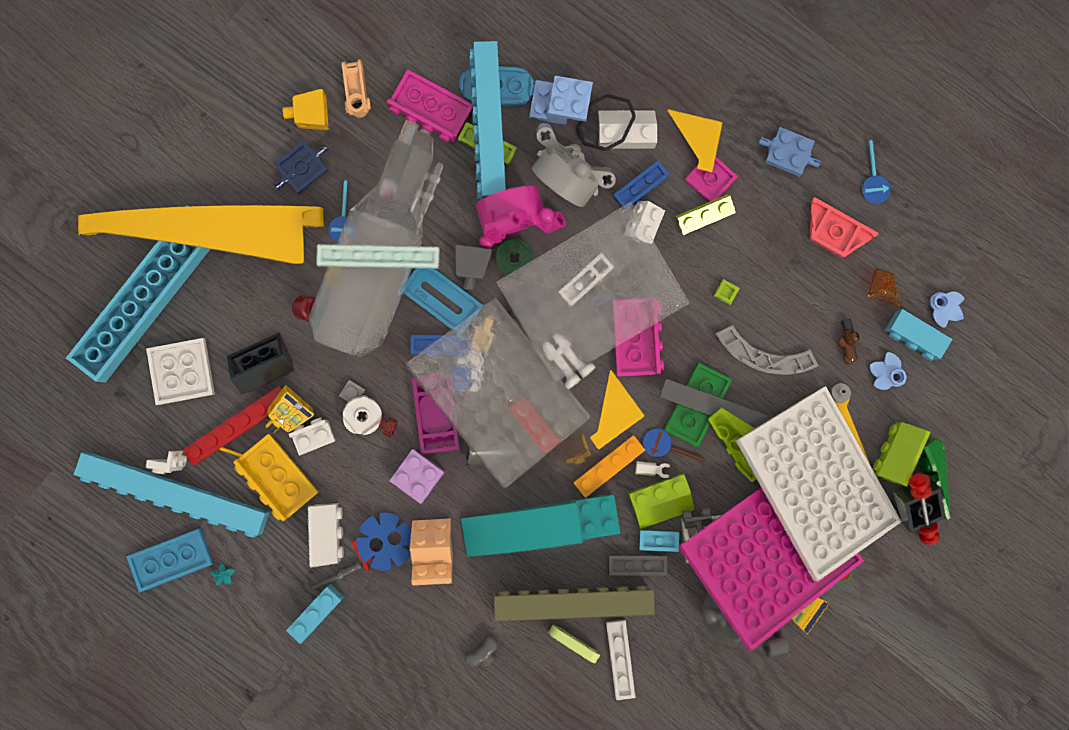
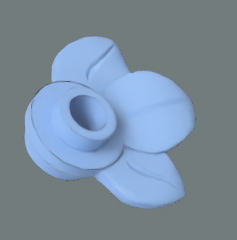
(948, 309)
(885, 370)

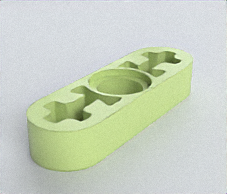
(574, 643)

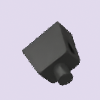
(472, 264)

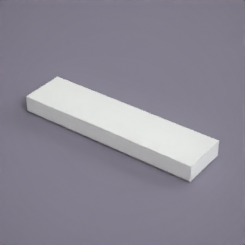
(620, 659)

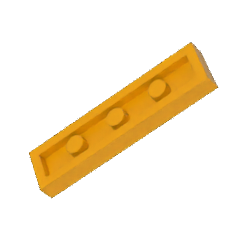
(609, 466)

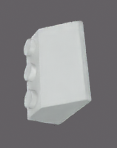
(641, 134)
(325, 534)

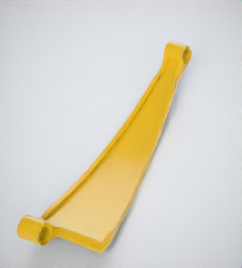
(244, 230)

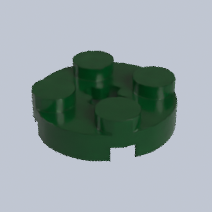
(513, 247)

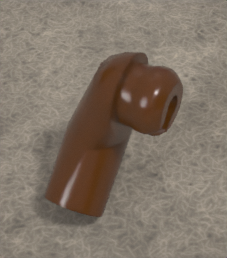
(851, 354)

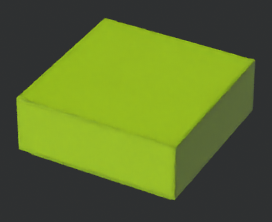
(726, 292)

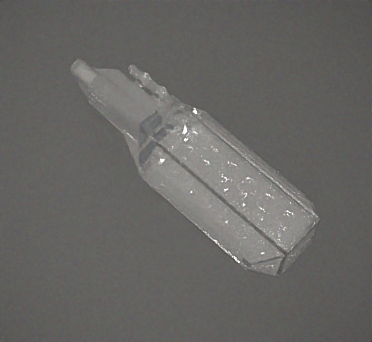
(360, 302)

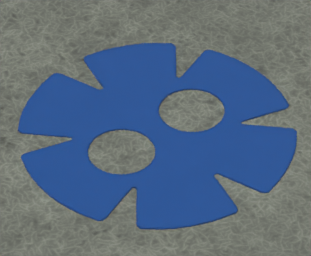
(395, 552)

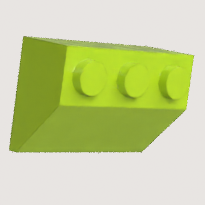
(900, 453)
(661, 500)

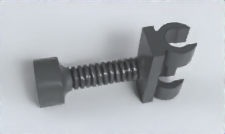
(698, 522)

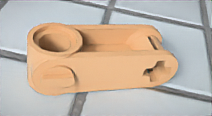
(355, 89)

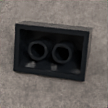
(259, 364)

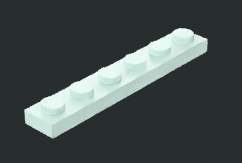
(378, 256)

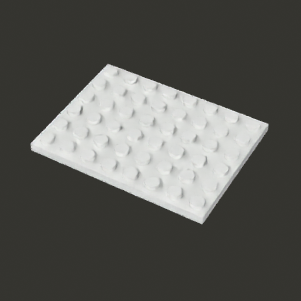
(819, 482)

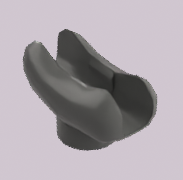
(484, 653)

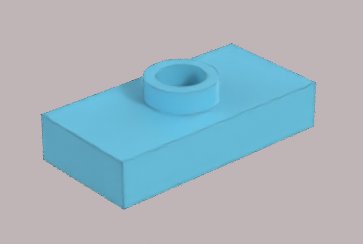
(659, 540)

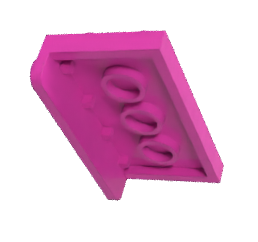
(430, 106)
(640, 354)

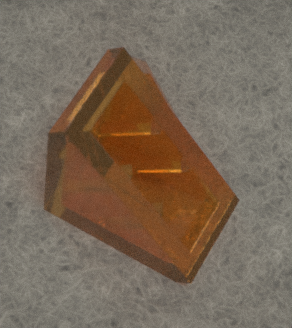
(884, 287)

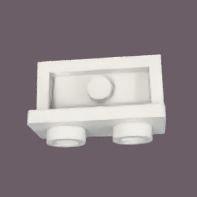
(650, 215)
(175, 462)

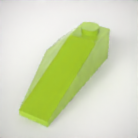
(730, 429)

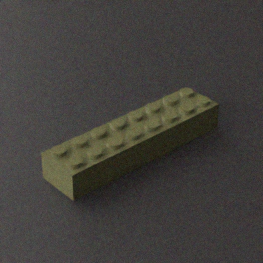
(574, 604)

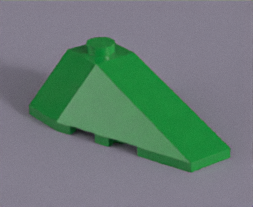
(933, 464)

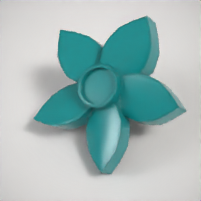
(223, 575)

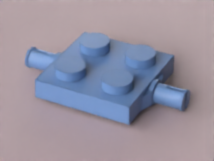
(789, 151)

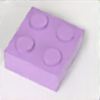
(417, 476)

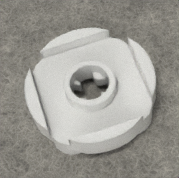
(362, 404)

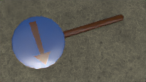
(658, 443)

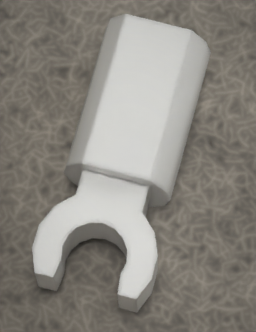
(650, 469)

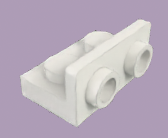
(312, 436)

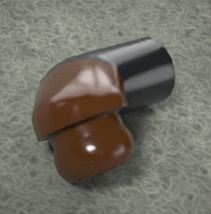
(850, 334)

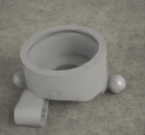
(567, 171)

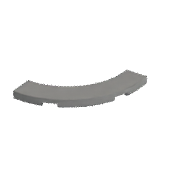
(764, 361)

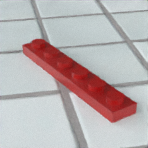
(231, 429)

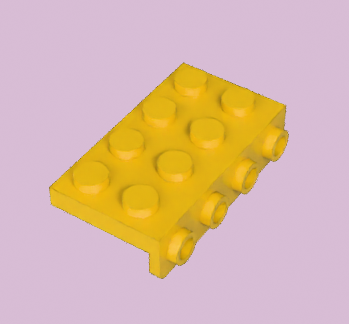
(275, 478)

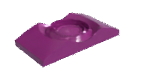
(434, 428)

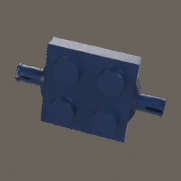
(301, 167)

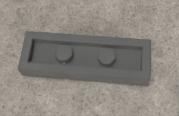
(638, 565)

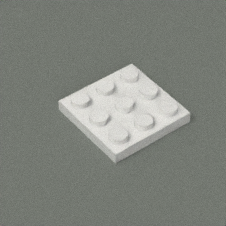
(180, 371)

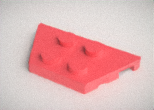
(837, 230)

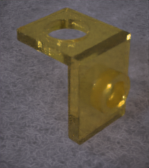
(580, 458)

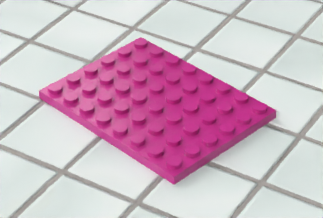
(756, 569)

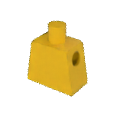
(309, 110)

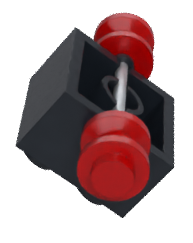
(920, 507)

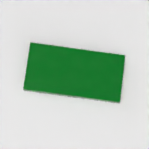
(691, 424)

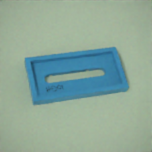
(447, 288)

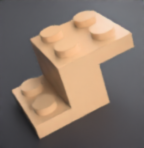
(431, 551)

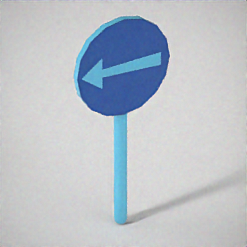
(875, 188)
(337, 224)

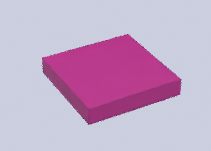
(711, 184)

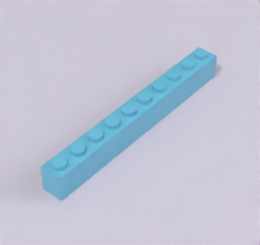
(171, 493)

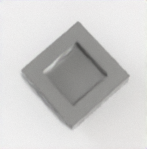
(351, 391)

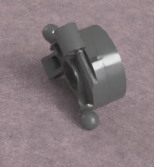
(724, 633)

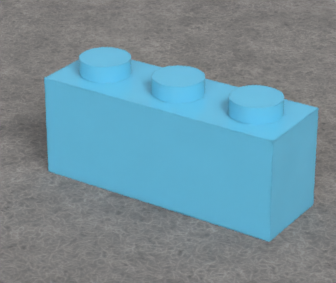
(918, 335)
(315, 613)

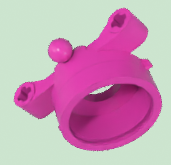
(515, 211)

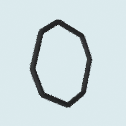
(626, 131)

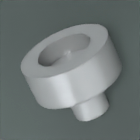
(840, 393)

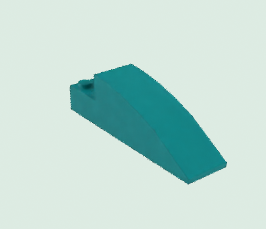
(541, 526)

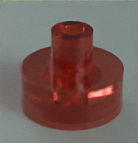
(389, 427)

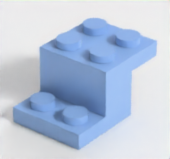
(561, 100)

